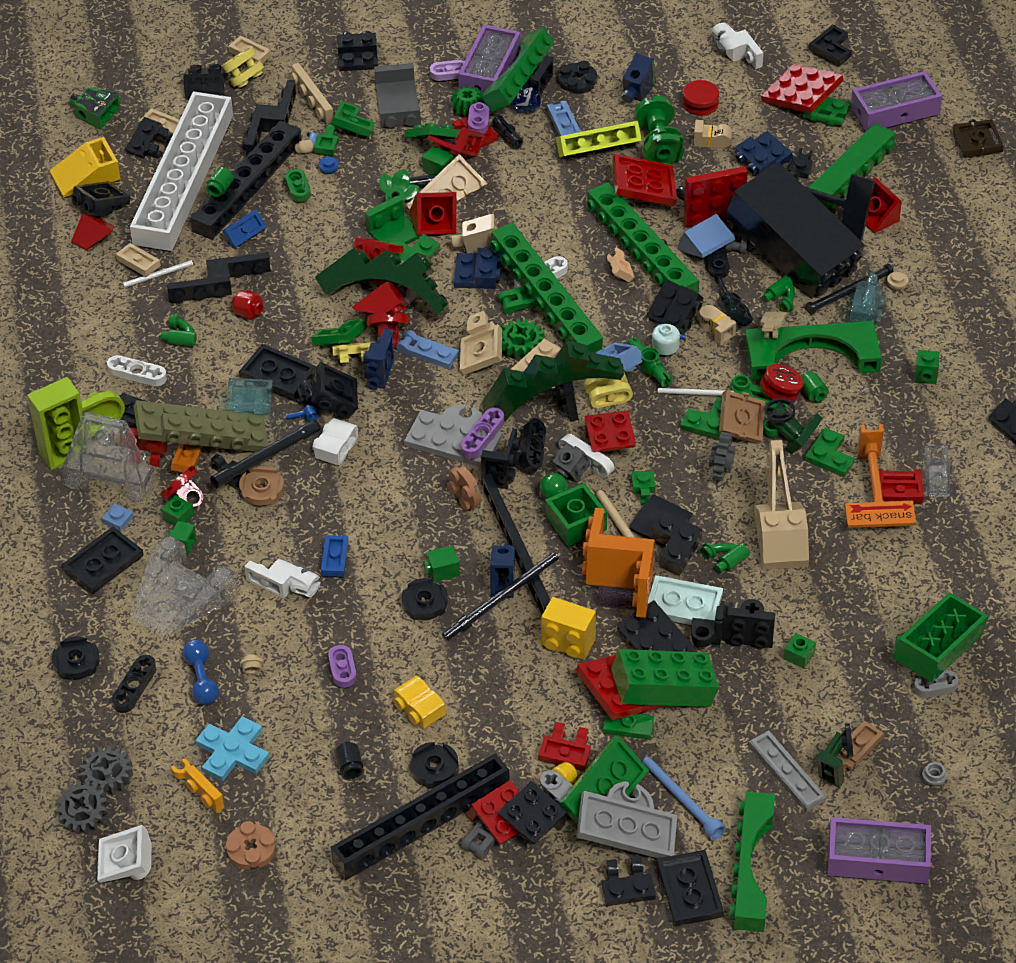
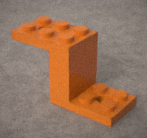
(618, 561)

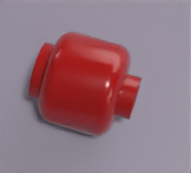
(247, 304)

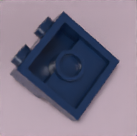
(762, 153)
(477, 269)
(379, 360)

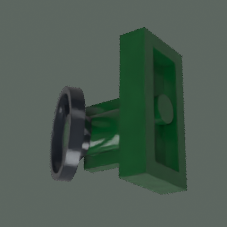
(789, 426)
(829, 766)

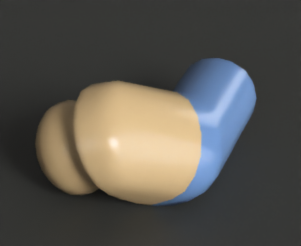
(306, 146)

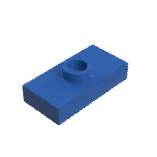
(244, 228)
(334, 556)

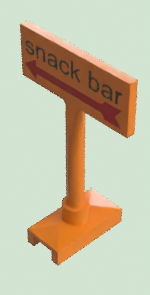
(877, 512)

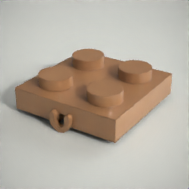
(742, 416)

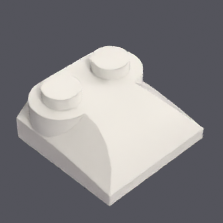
(125, 855)

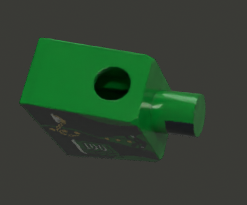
(95, 106)

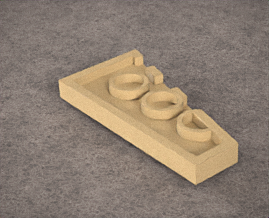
(455, 177)

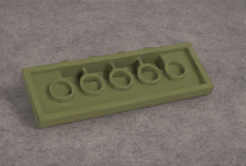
(200, 426)

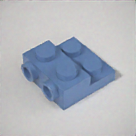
(629, 355)

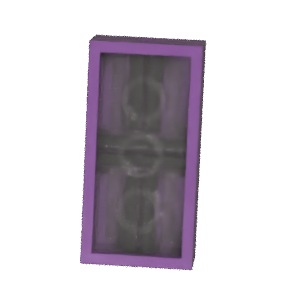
(489, 57)
(896, 101)
(879, 850)

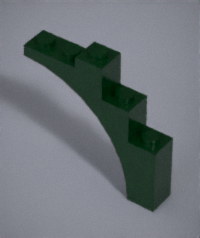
(356, 268)
(544, 372)

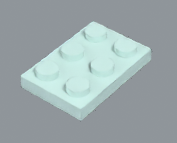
(685, 599)

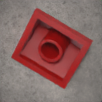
(884, 207)
(434, 213)

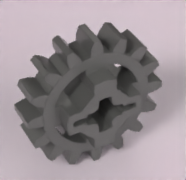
(722, 456)
(107, 769)
(86, 796)

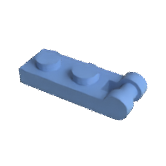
(562, 118)
(427, 350)

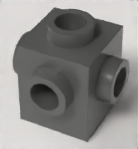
(571, 462)

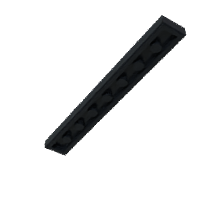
(514, 539)

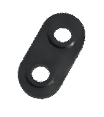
(718, 263)

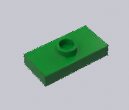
(632, 726)

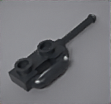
(736, 309)

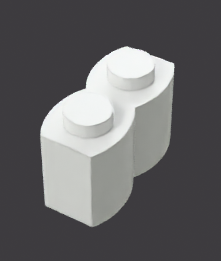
(335, 441)

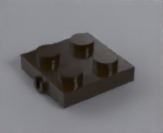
(978, 138)

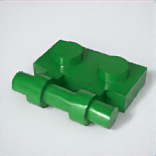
(830, 111)

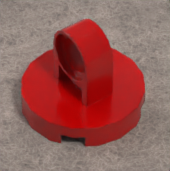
(392, 322)
(182, 486)

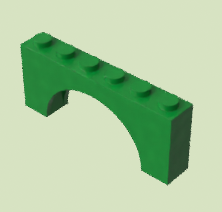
(851, 339)

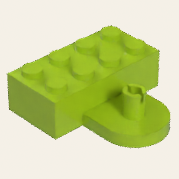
(57, 414)

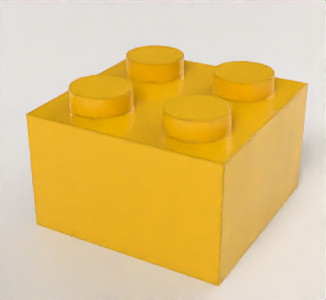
(568, 628)

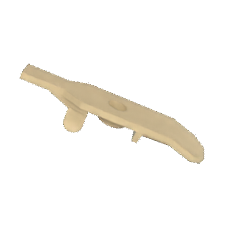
(771, 322)

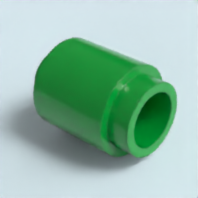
(219, 182)
(814, 387)

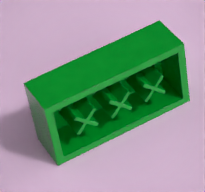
(940, 637)
(664, 678)

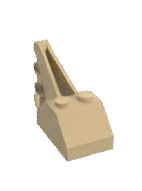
(781, 526)

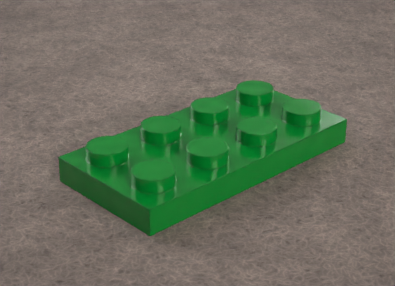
(612, 766)

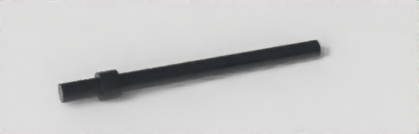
(465, 622)

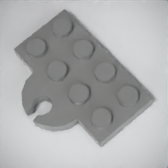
(445, 432)
(627, 822)

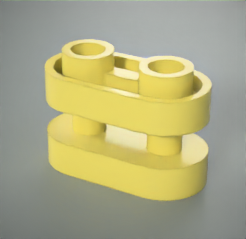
(240, 77)
(608, 392)

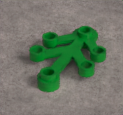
(742, 384)

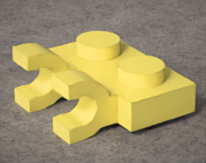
(344, 351)

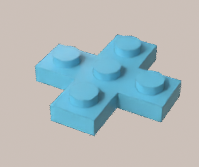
(232, 749)

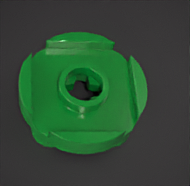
(659, 142)

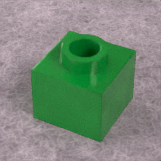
(177, 510)
(184, 533)
(799, 650)

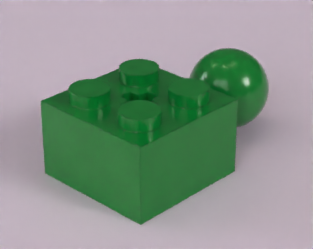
(569, 509)

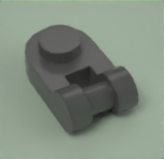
(739, 235)
(479, 831)

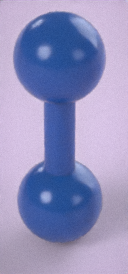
(204, 690)

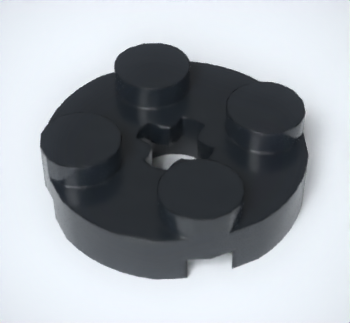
(567, 78)
(428, 609)
(78, 668)
(433, 776)

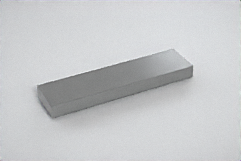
(787, 771)

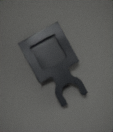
(802, 164)

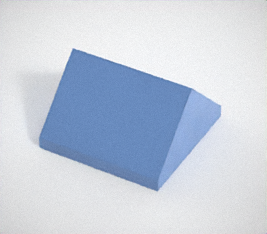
(706, 237)

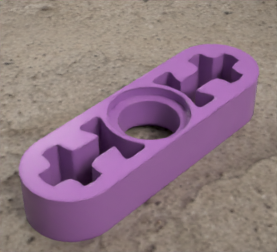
(482, 441)

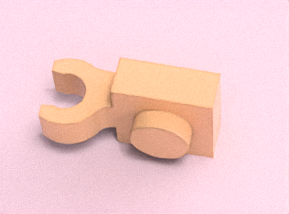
(620, 267)

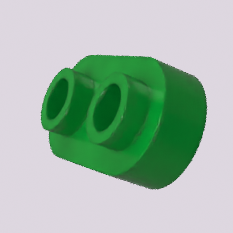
(298, 185)

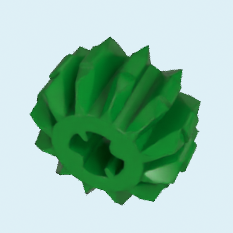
(464, 98)

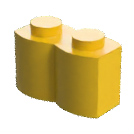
(419, 702)

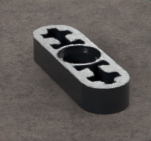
(527, 451)
(134, 674)

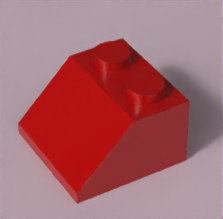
(384, 299)

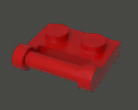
(902, 485)

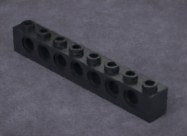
(248, 179)
(418, 817)

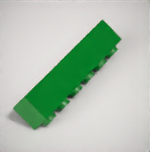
(856, 160)

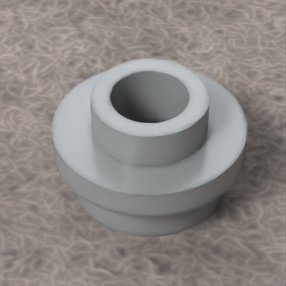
(934, 768)

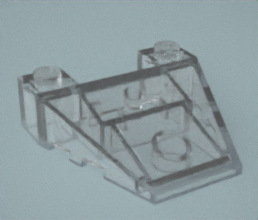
(108, 452)
(175, 595)

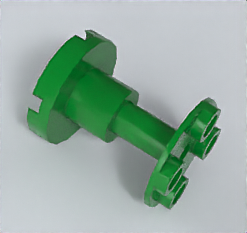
(655, 116)

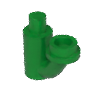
(779, 288)
(178, 337)
(734, 555)

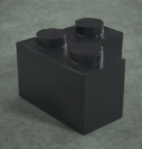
(679, 540)

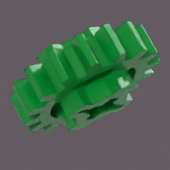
(521, 337)

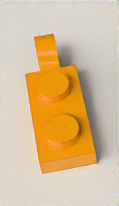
(198, 783)

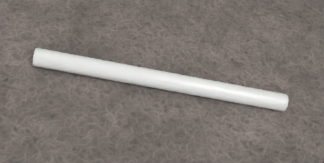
(158, 273)
(690, 391)

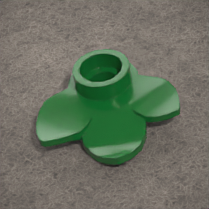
(399, 185)

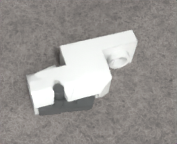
(737, 45)
(283, 578)

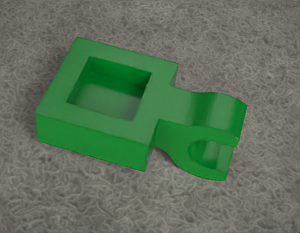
(327, 142)
(643, 484)

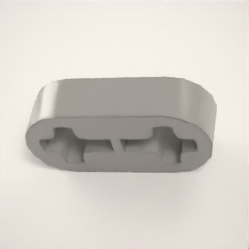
(937, 687)

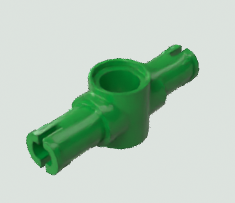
(650, 363)

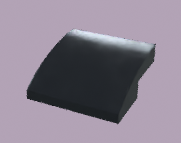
(648, 513)

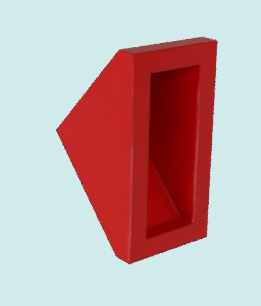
(90, 231)

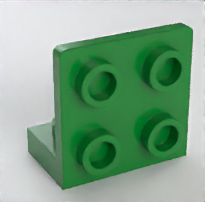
(389, 222)

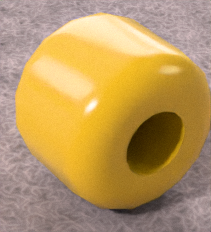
(567, 771)

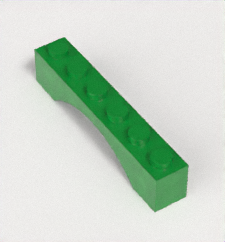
(509, 84)
(750, 900)

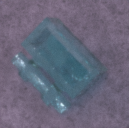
(867, 301)
(249, 395)

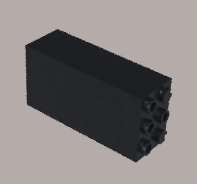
(795, 230)

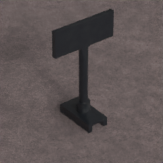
(855, 205)

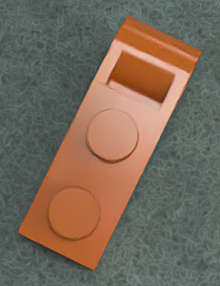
(186, 456)

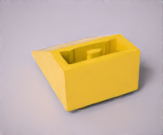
(86, 165)

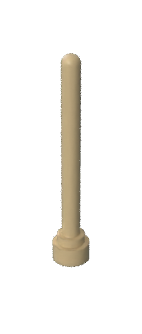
(615, 516)

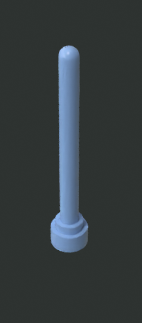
(713, 827)

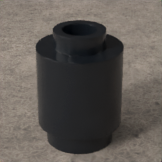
(349, 760)

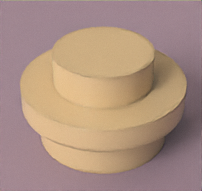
(897, 280)
(251, 664)

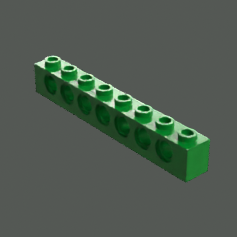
(639, 238)
(544, 288)

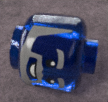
(526, 100)

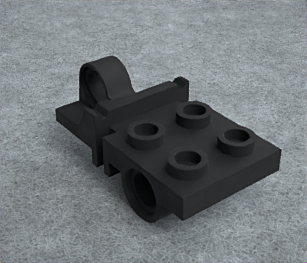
(738, 626)

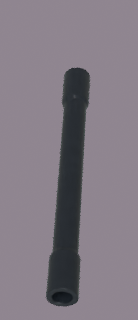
(229, 473)

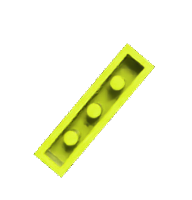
(598, 138)

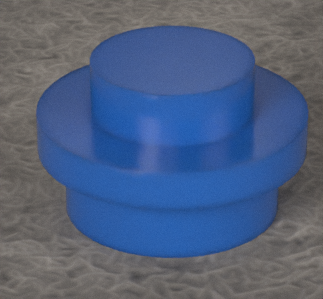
(328, 165)

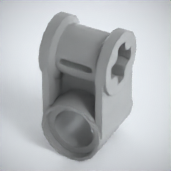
(554, 785)

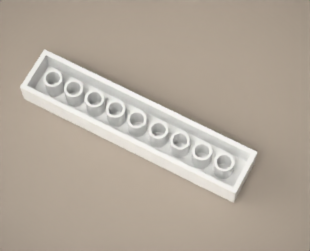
(181, 171)

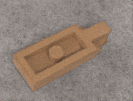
(864, 740)

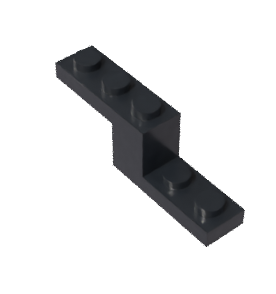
(268, 116)
(218, 280)

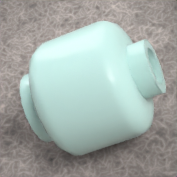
(666, 339)

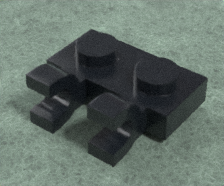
(143, 139)
(627, 889)

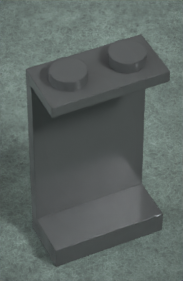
(397, 95)

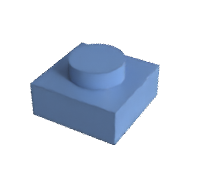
(117, 517)

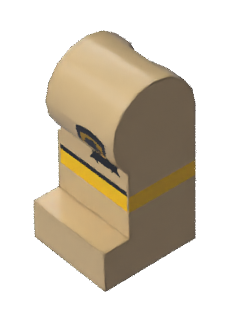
(712, 135)
(717, 323)

